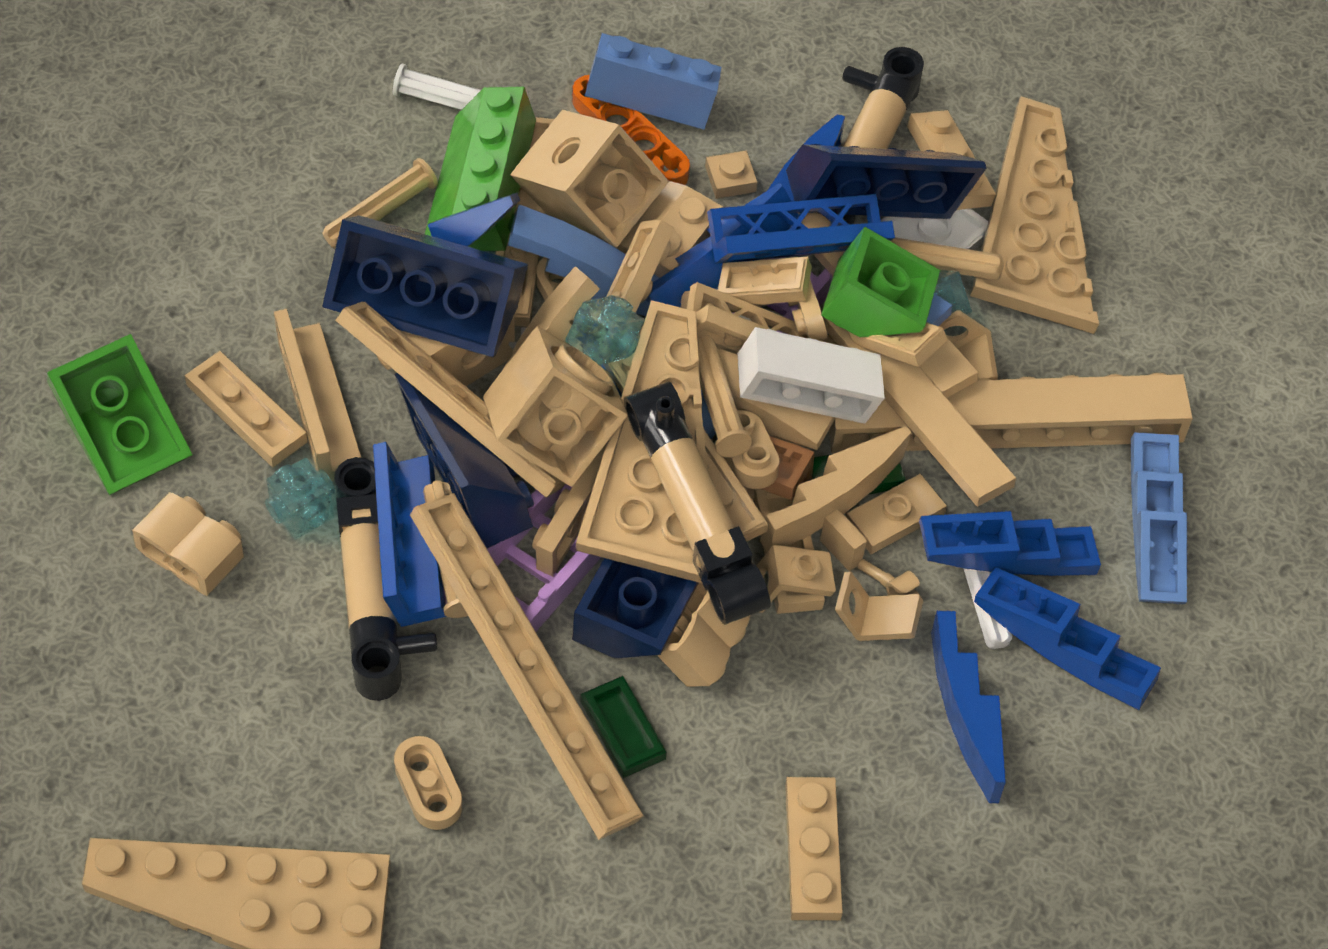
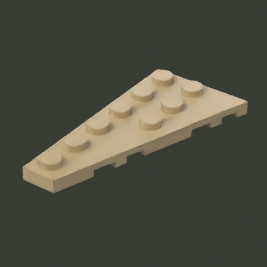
(1038, 226)
(628, 506)
(247, 893)

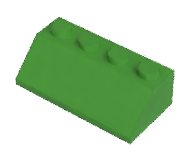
(481, 153)

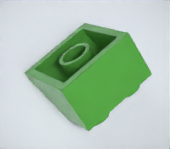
(880, 288)

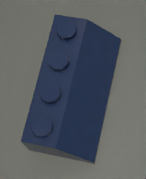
(904, 180)
(425, 284)
(475, 474)
(630, 610)

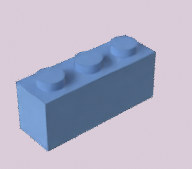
(653, 81)

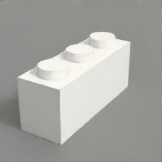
(810, 375)

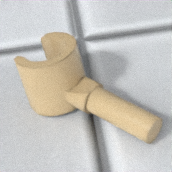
(900, 585)

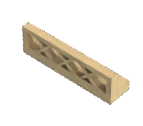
(729, 329)
(316, 394)

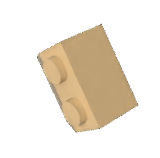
(684, 211)

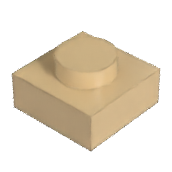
(731, 174)

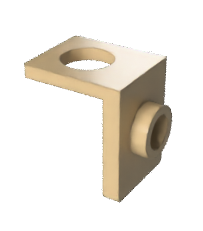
(974, 344)
(797, 571)
(877, 615)

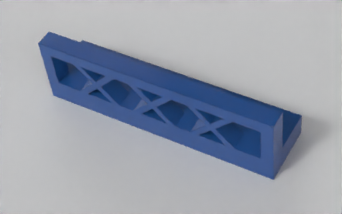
(798, 238)
(408, 568)

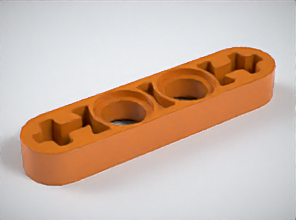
(638, 128)

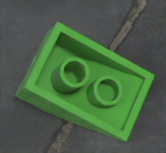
(118, 414)

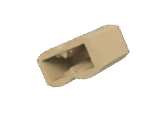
(188, 542)
(700, 642)

